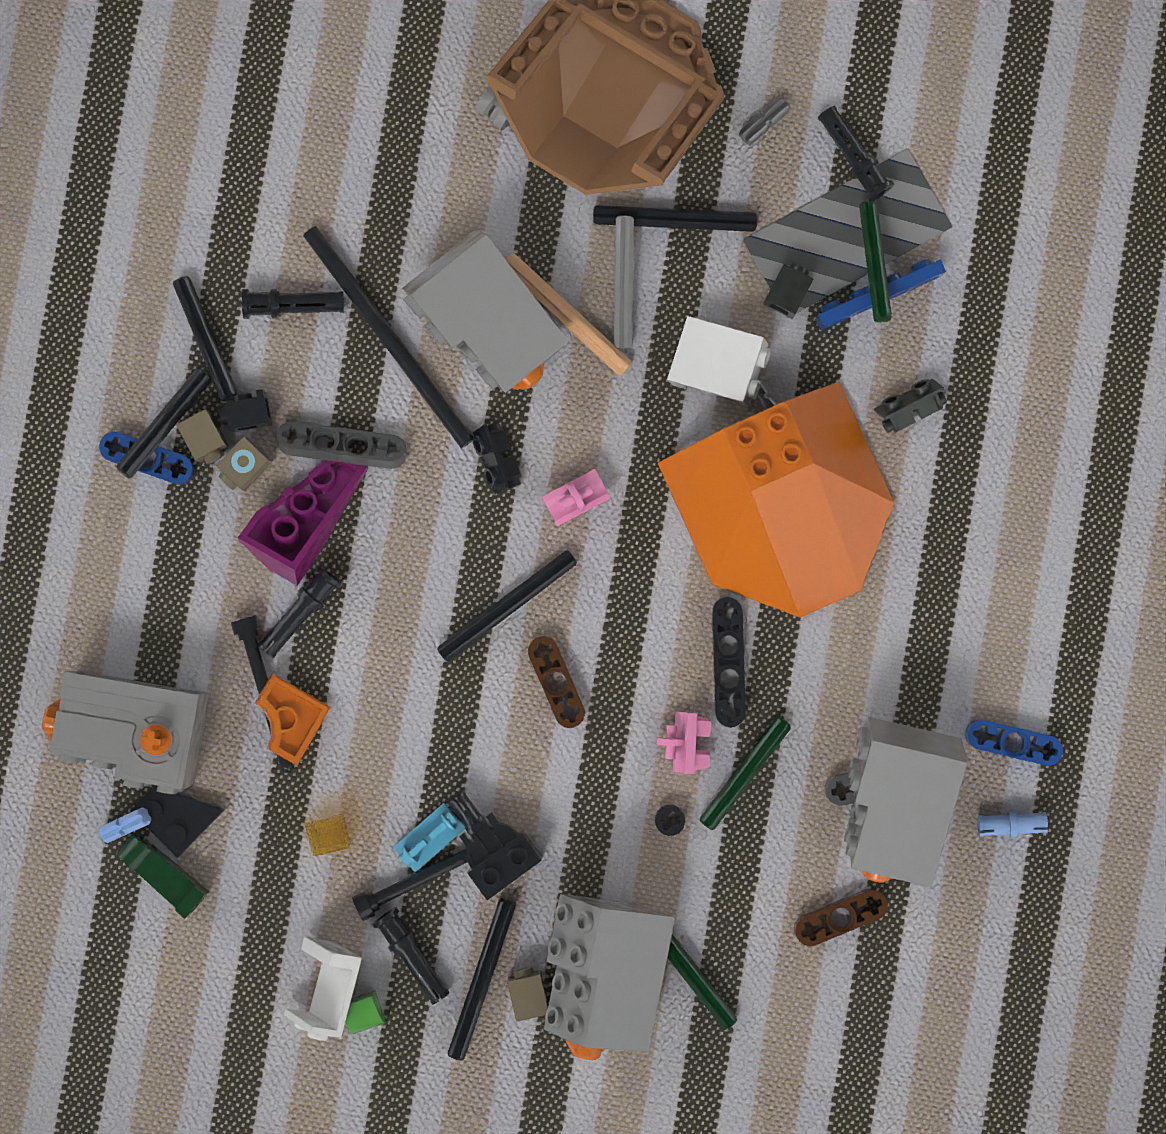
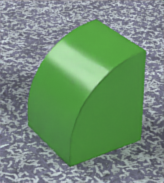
(364, 1013)

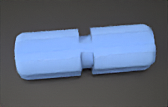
(124, 825)

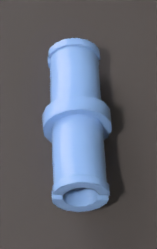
(1012, 824)

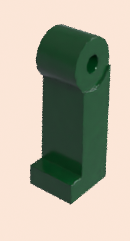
(163, 874)

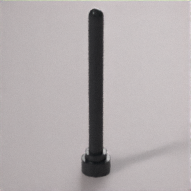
(247, 631)
(369, 903)

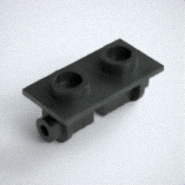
(897, 410)

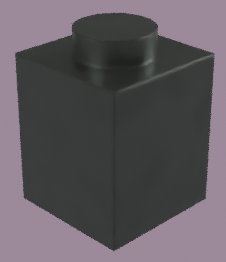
(789, 290)

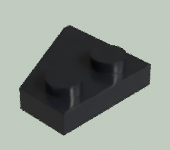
(177, 818)

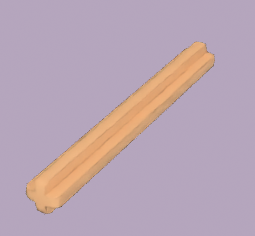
(570, 317)

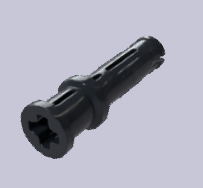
(860, 170)
(275, 303)
(309, 599)
(402, 942)

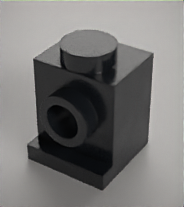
(246, 412)

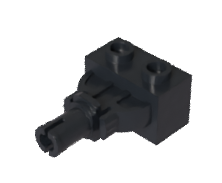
(497, 853)

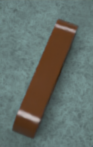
(573, 701)
(860, 900)

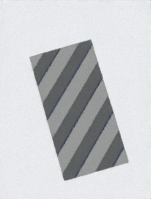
(829, 235)

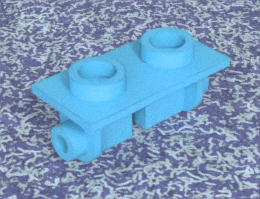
(429, 837)

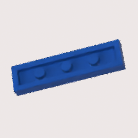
(861, 300)

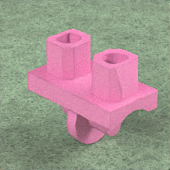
(576, 497)
(681, 742)

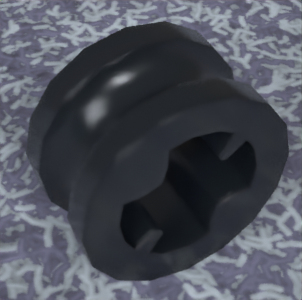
(671, 831)

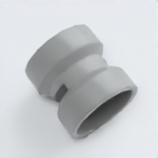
(489, 106)

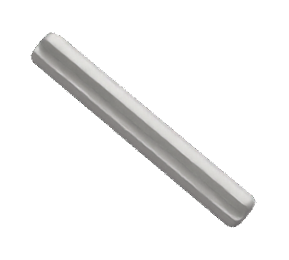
(623, 282)

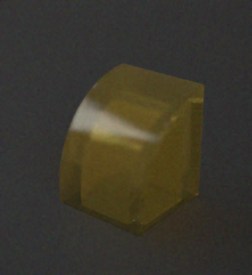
(327, 835)

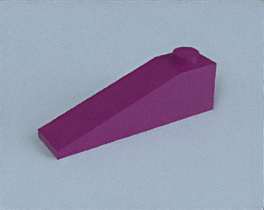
(298, 523)

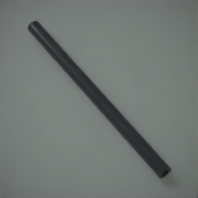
(388, 337)

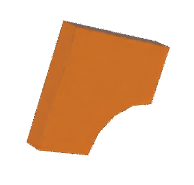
(292, 717)

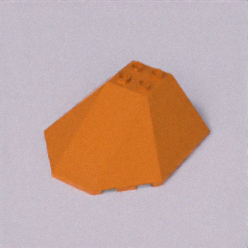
(784, 503)

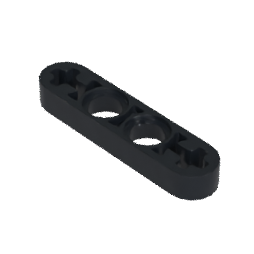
(723, 662)

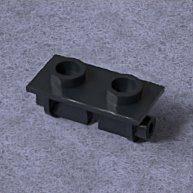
(489, 444)

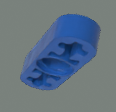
(173, 458)
(1039, 739)

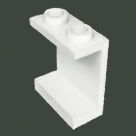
(719, 360)
(332, 990)

